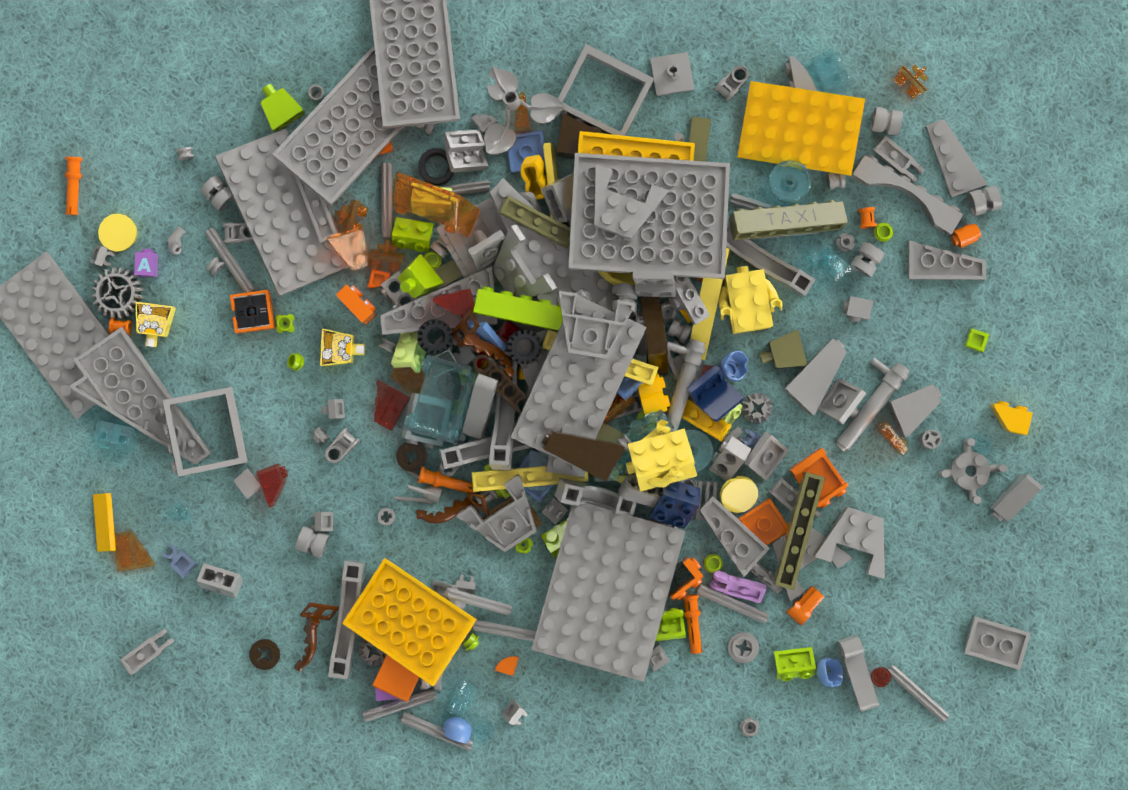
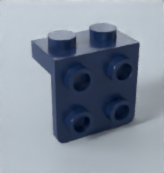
(714, 394)
(676, 504)

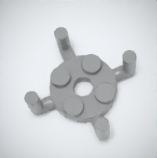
(981, 466)

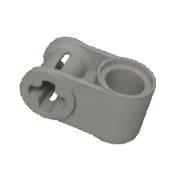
(730, 85)
(236, 233)
(342, 446)

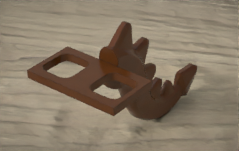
(479, 345)
(451, 512)
(311, 630)

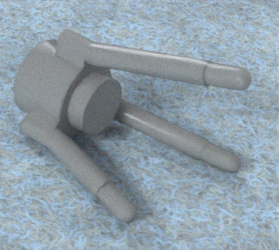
(431, 493)

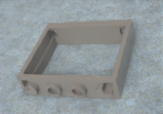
(617, 66)
(234, 423)

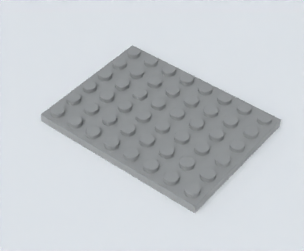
(679, 236)
(608, 591)

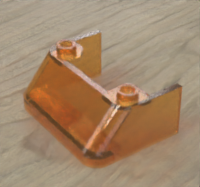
(434, 204)

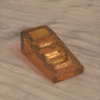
(522, 120)

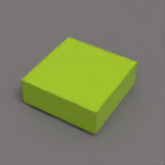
(976, 340)

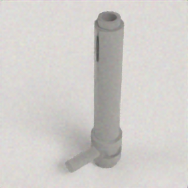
(691, 360)
(890, 384)

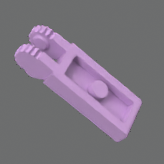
(738, 586)

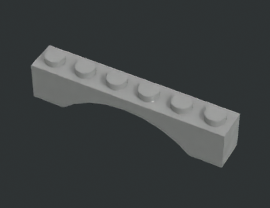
(940, 215)
(775, 268)
(504, 423)
(471, 452)
(344, 640)

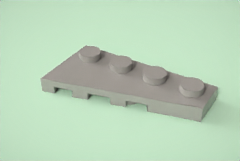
(955, 164)
(937, 264)
(738, 541)

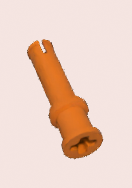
(73, 175)
(437, 479)
(692, 613)

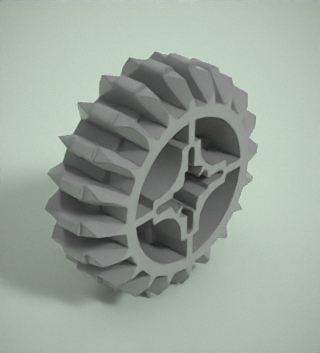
(109, 296)

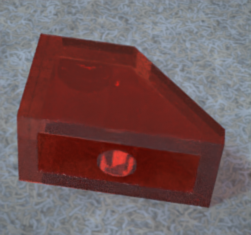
(456, 302)
(272, 482)

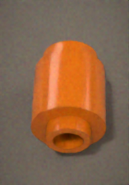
(965, 235)

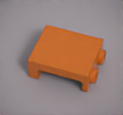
(819, 464)

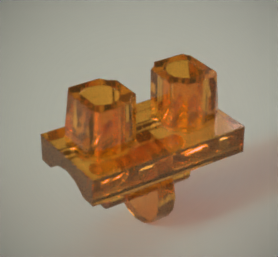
(917, 87)
(354, 209)
(377, 256)

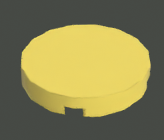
(117, 232)
(739, 494)

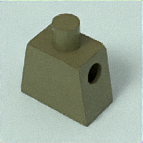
(785, 352)

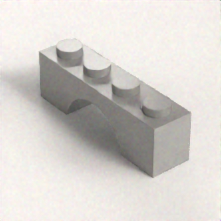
(579, 493)

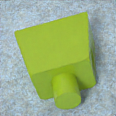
(280, 107)
(419, 278)

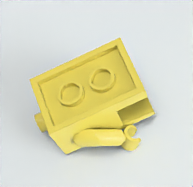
(747, 300)
(661, 458)

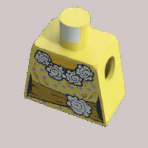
(153, 321)
(338, 348)

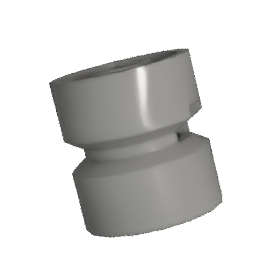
(890, 122)
(217, 199)
(986, 200)
(869, 253)
(624, 293)
(312, 542)

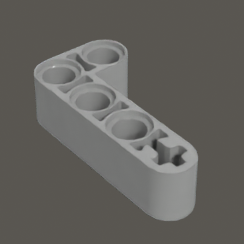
(480, 406)
(630, 490)
(857, 672)

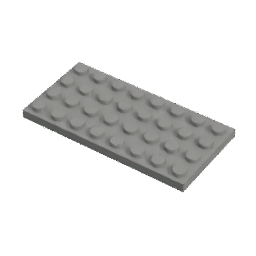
(414, 62)
(339, 134)
(277, 215)
(51, 326)
(575, 388)

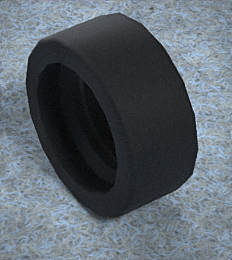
(422, 164)

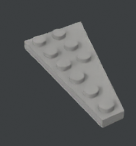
(414, 314)

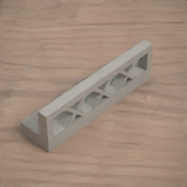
(319, 212)

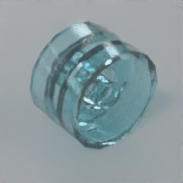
(788, 183)
(702, 448)

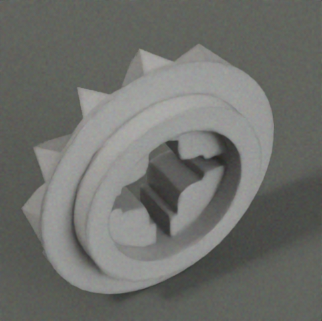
(748, 407)
(364, 653)
(747, 655)

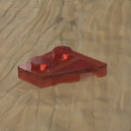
(389, 405)

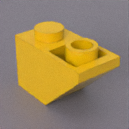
(1012, 419)

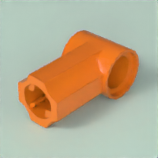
(805, 605)

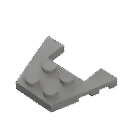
(620, 213)
(514, 273)
(589, 334)
(507, 525)
(858, 532)
(814, 542)

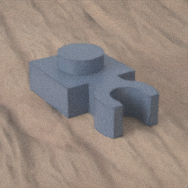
(751, 439)
(181, 563)

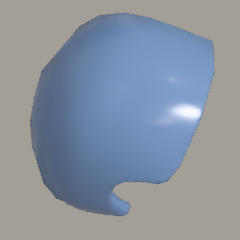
(729, 368)
(836, 675)
(457, 729)

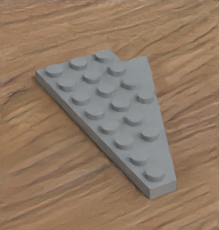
(548, 257)
(128, 387)

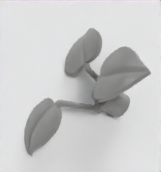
(544, 110)

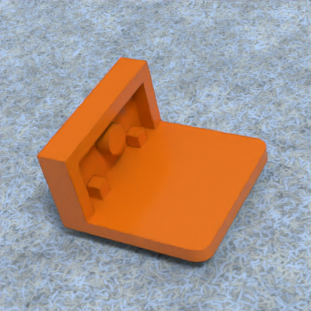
(693, 581)

